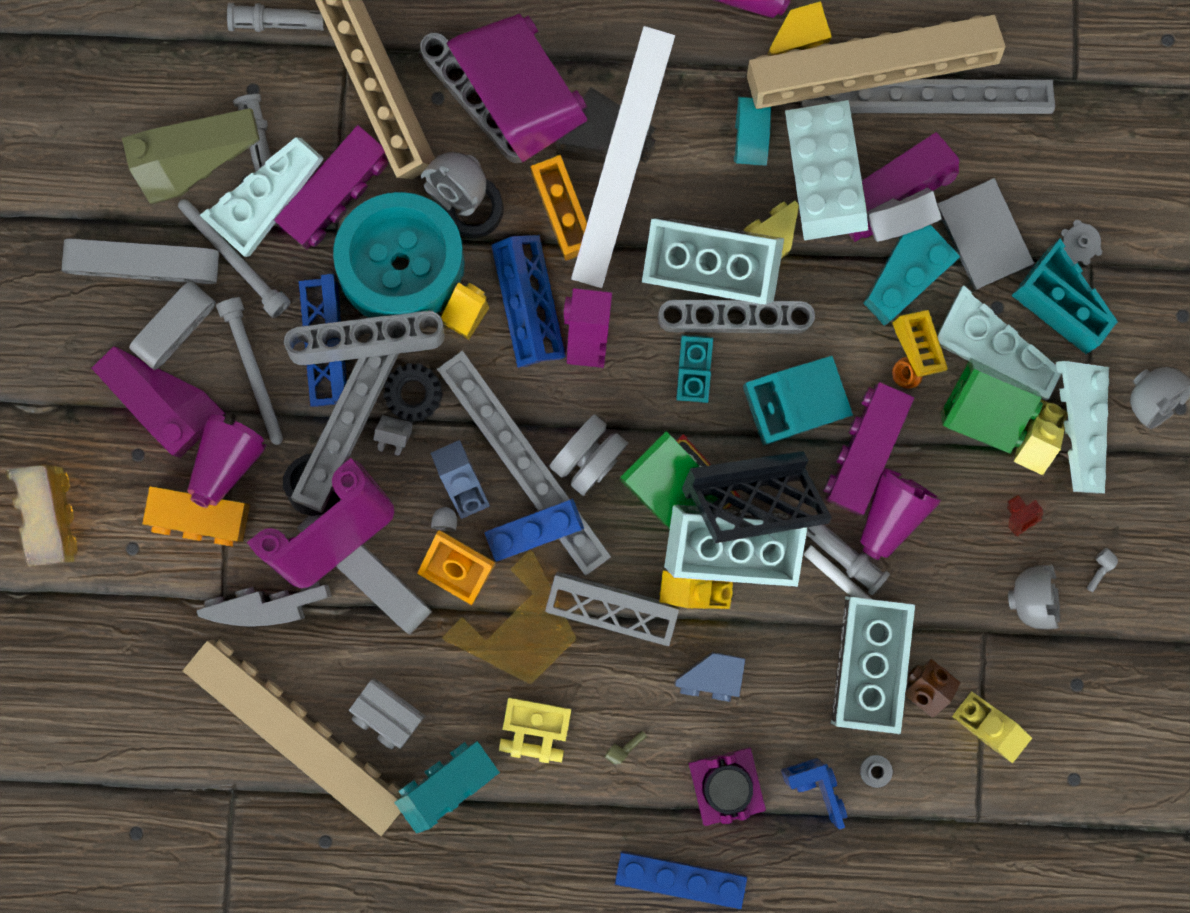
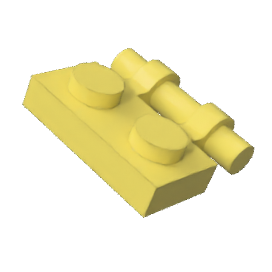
(537, 720)

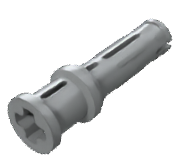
(259, 18)
(260, 150)
(856, 564)

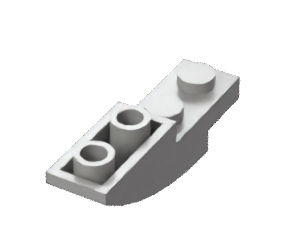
(252, 608)

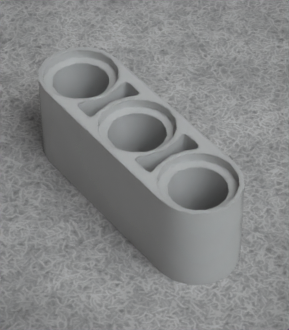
(172, 325)

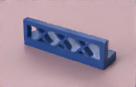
(522, 300)
(331, 314)

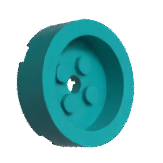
(405, 228)

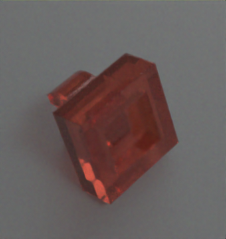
(1023, 516)

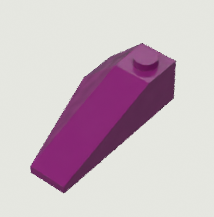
(161, 403)

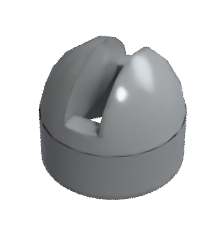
(444, 520)

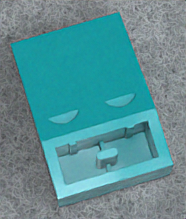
(797, 400)

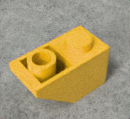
(802, 30)
(465, 309)
(695, 592)

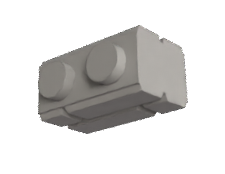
(386, 714)

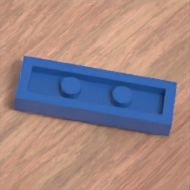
(534, 530)

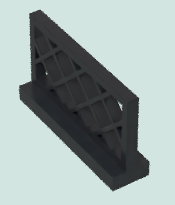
(748, 477)

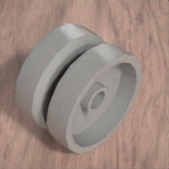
(591, 457)

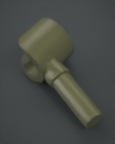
(617, 754)

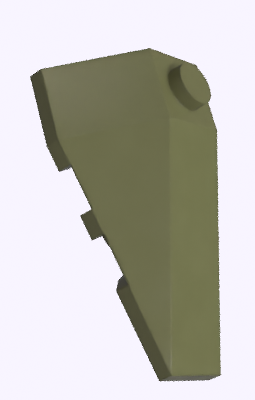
(180, 154)

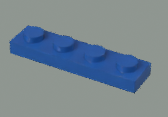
(681, 880)

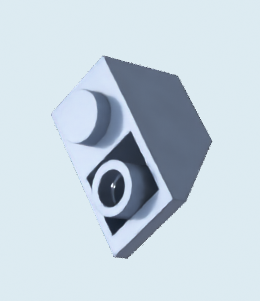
(460, 479)
(714, 674)

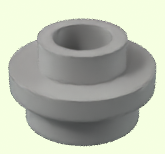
(868, 764)

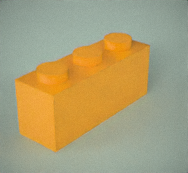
(560, 204)
(175, 511)

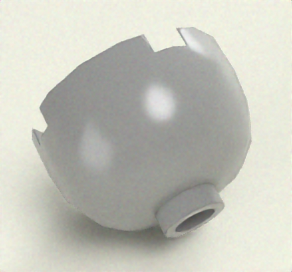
(456, 182)
(1158, 394)
(1036, 597)

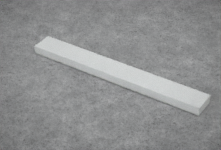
(623, 156)

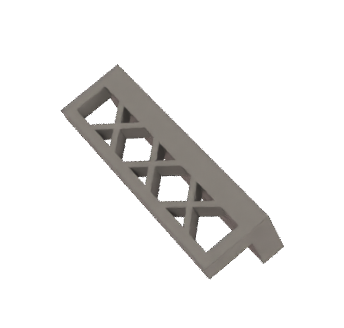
(614, 596)

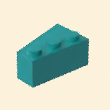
(909, 270)
(1065, 300)
(445, 786)

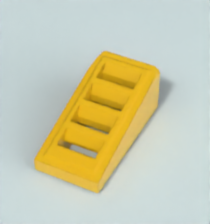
(926, 330)

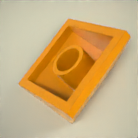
(456, 567)

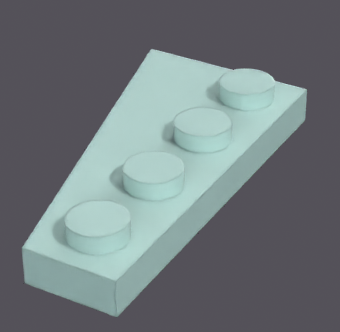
(250, 209)
(978, 333)
(1087, 411)

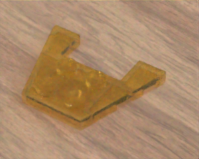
(528, 638)

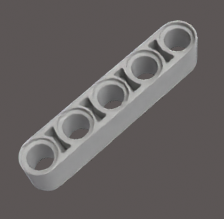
(461, 90)
(140, 261)
(750, 310)
(351, 330)
(381, 586)

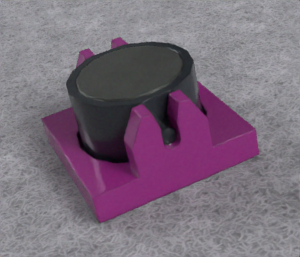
(727, 787)

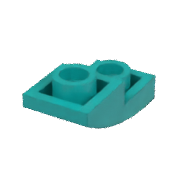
(752, 133)
(694, 368)

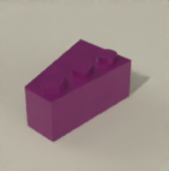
(588, 324)

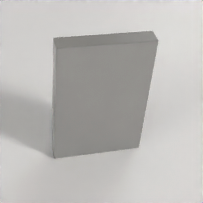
(984, 234)

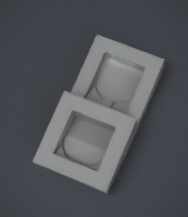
(903, 216)

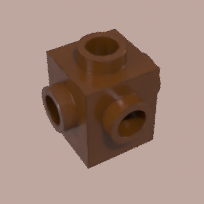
(931, 687)

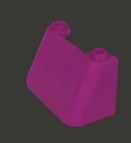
(518, 84)
(333, 535)

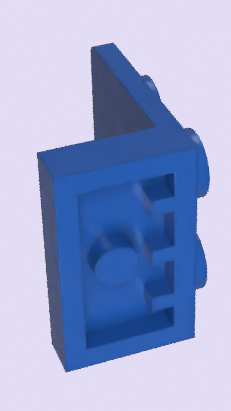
(804, 777)

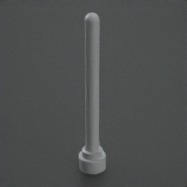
(274, 301)
(231, 311)

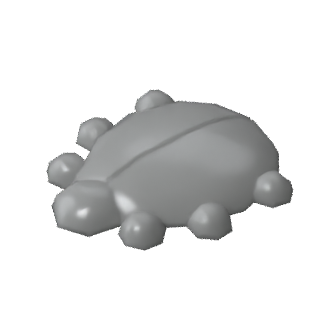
(1082, 242)

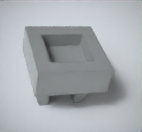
(392, 432)

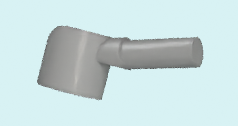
(1108, 562)

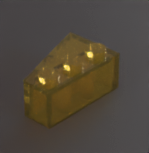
(44, 514)

